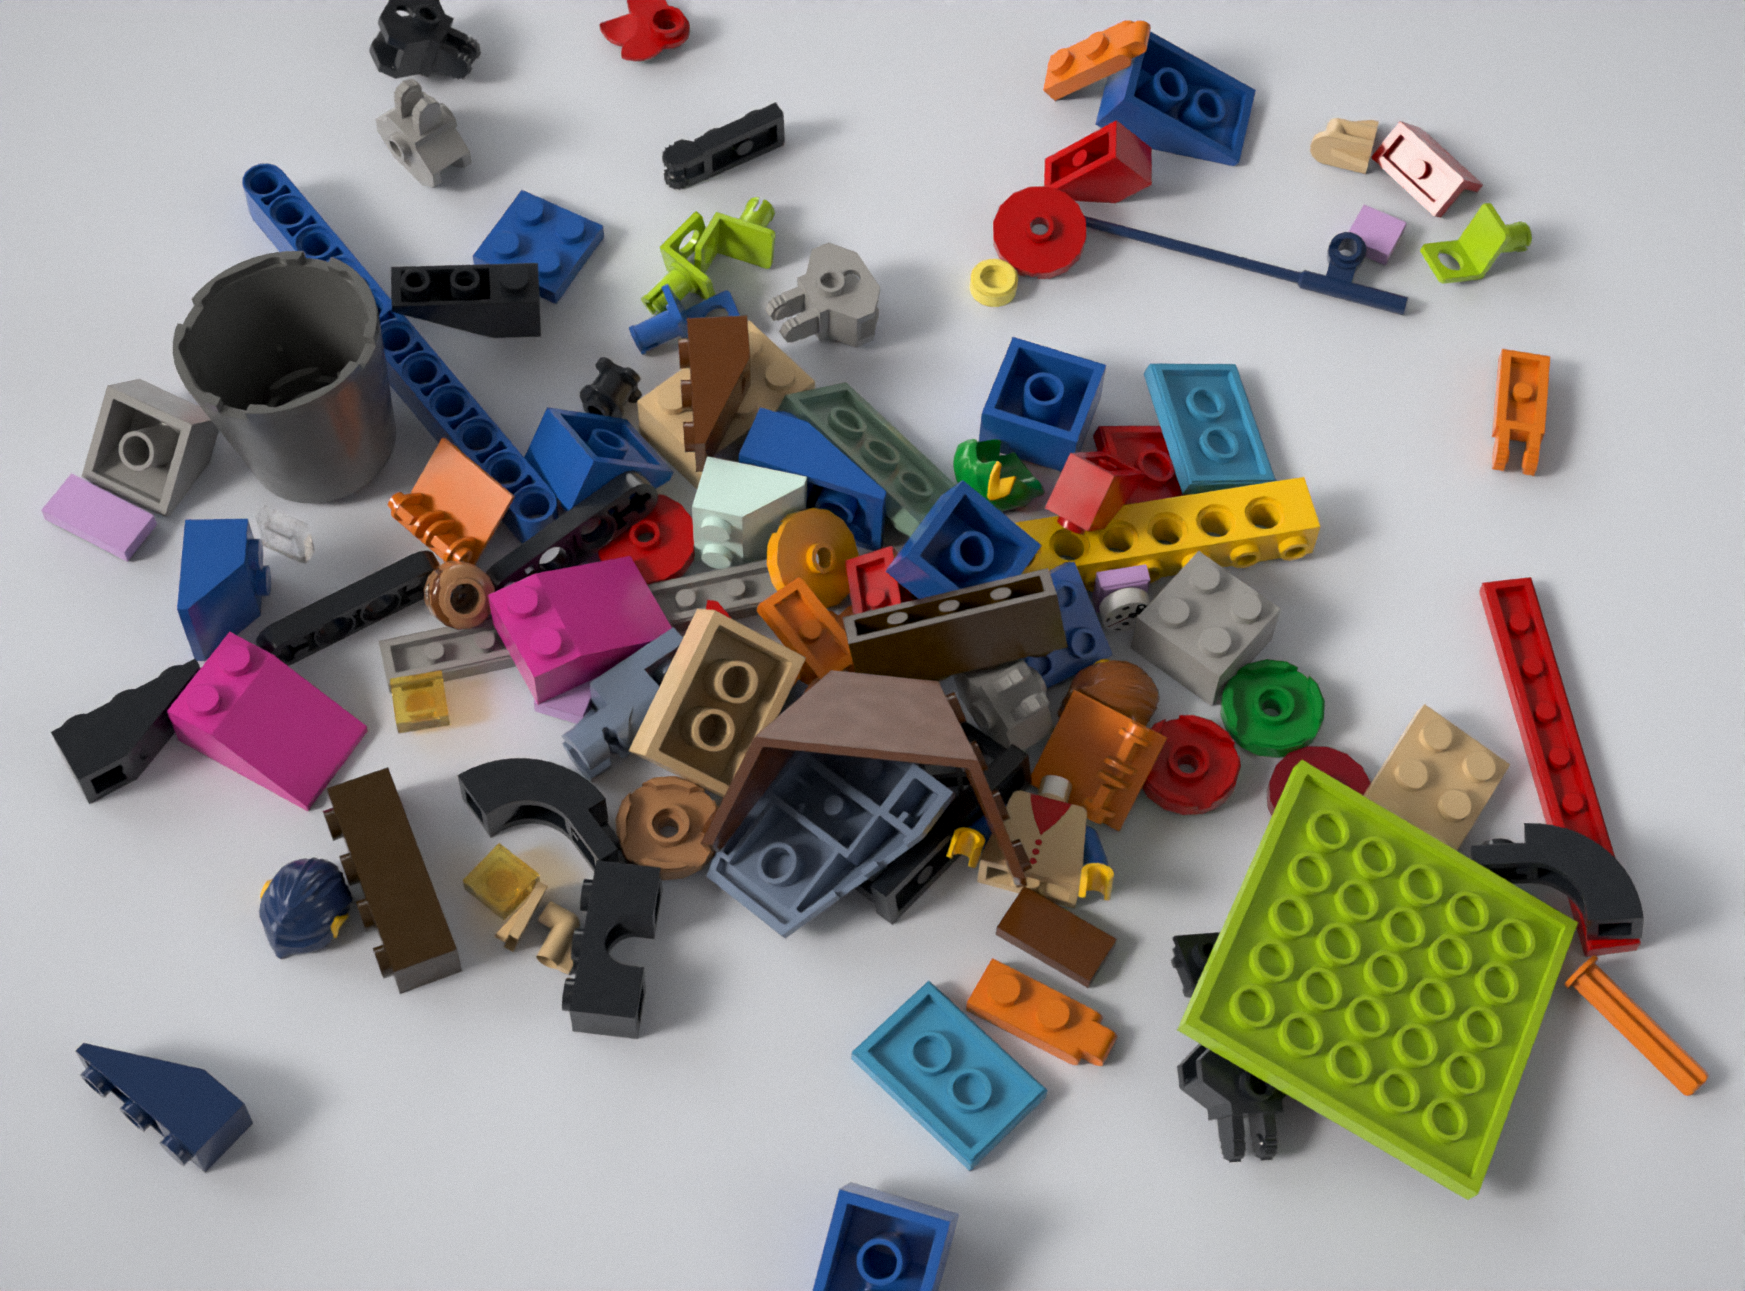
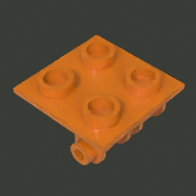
(452, 505)
(1101, 757)

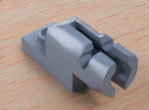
(620, 703)

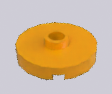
(794, 551)

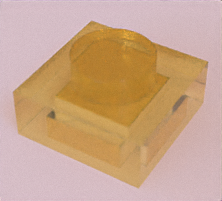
(419, 701)
(501, 881)

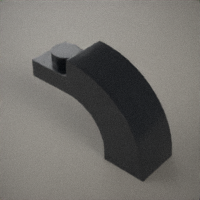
(545, 794)
(1575, 868)

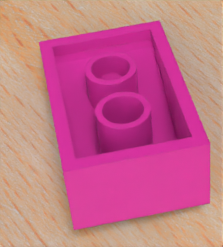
(575, 623)
(265, 722)

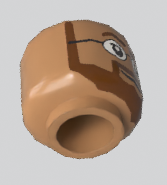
(471, 607)

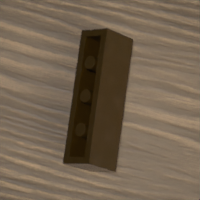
(959, 629)
(394, 881)

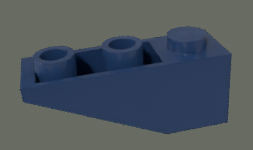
(177, 1100)

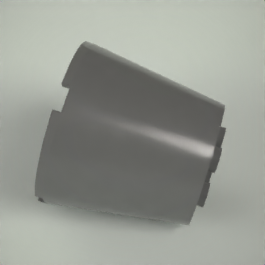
(292, 373)

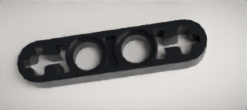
(566, 530)
(348, 609)

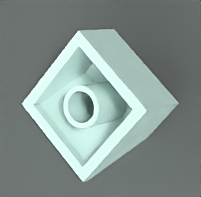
(740, 510)

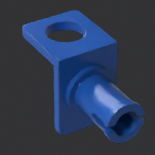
(673, 321)

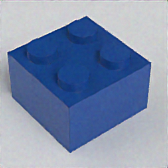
(1042, 403)

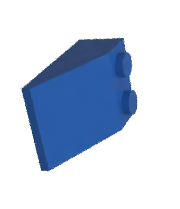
(1179, 104)
(833, 481)
(884, 1243)

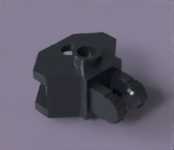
(421, 41)
(1229, 1097)

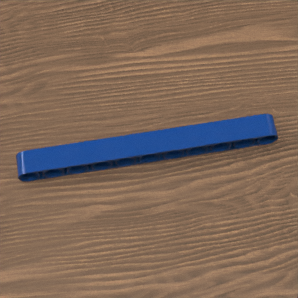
(296, 226)

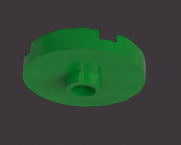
(1275, 687)

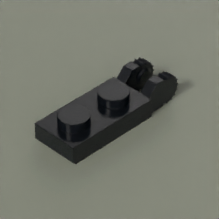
(724, 147)

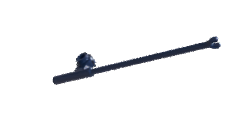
(1335, 283)

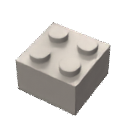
(1204, 627)

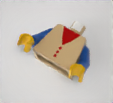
(1060, 846)

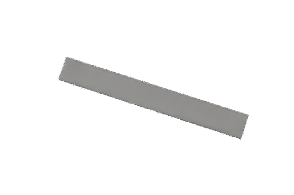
(482, 650)

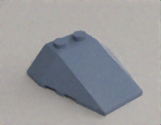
(824, 832)

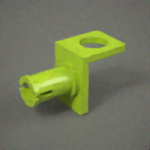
(739, 238)
(1477, 246)
(681, 274)

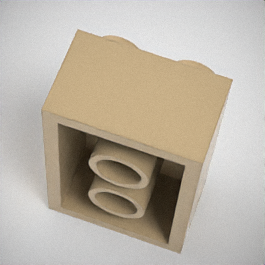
(771, 379)
(715, 700)

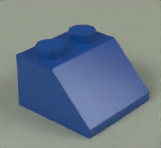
(586, 451)
(961, 546)
(219, 581)

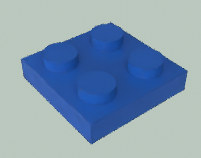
(542, 234)

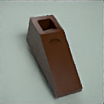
(718, 381)

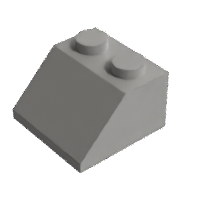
(149, 445)

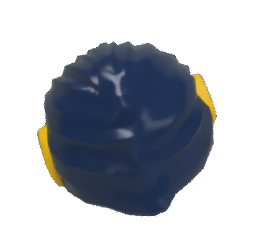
(304, 906)

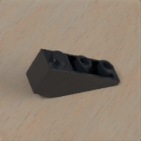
(471, 298)
(123, 735)

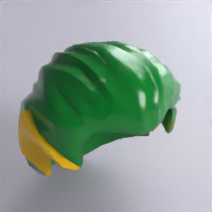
(996, 477)

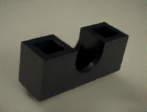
(619, 905)

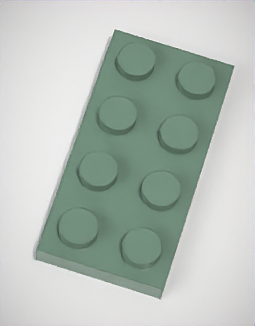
(876, 448)

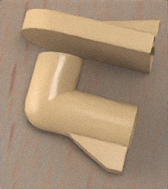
(1345, 144)
(557, 947)

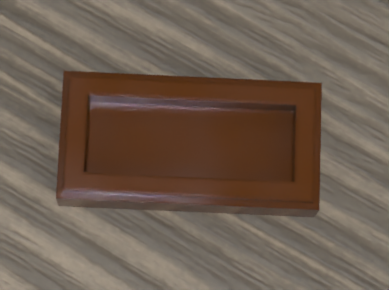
(1056, 937)

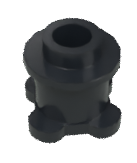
(610, 389)

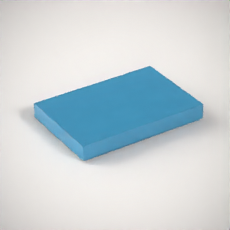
(1208, 426)
(949, 1075)

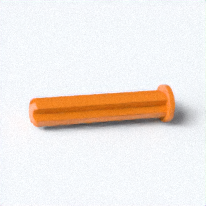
(1638, 1027)

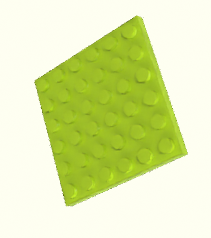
(1381, 979)

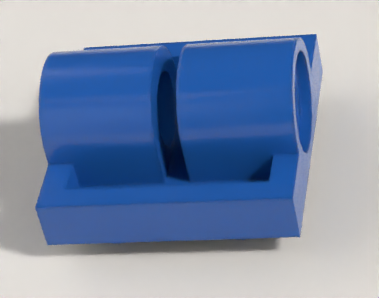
(1081, 626)

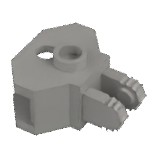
(422, 134)
(830, 299)
(1007, 703)

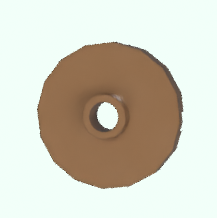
(662, 804)

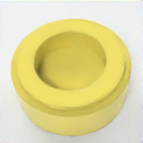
(993, 282)

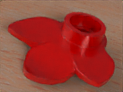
(647, 29)

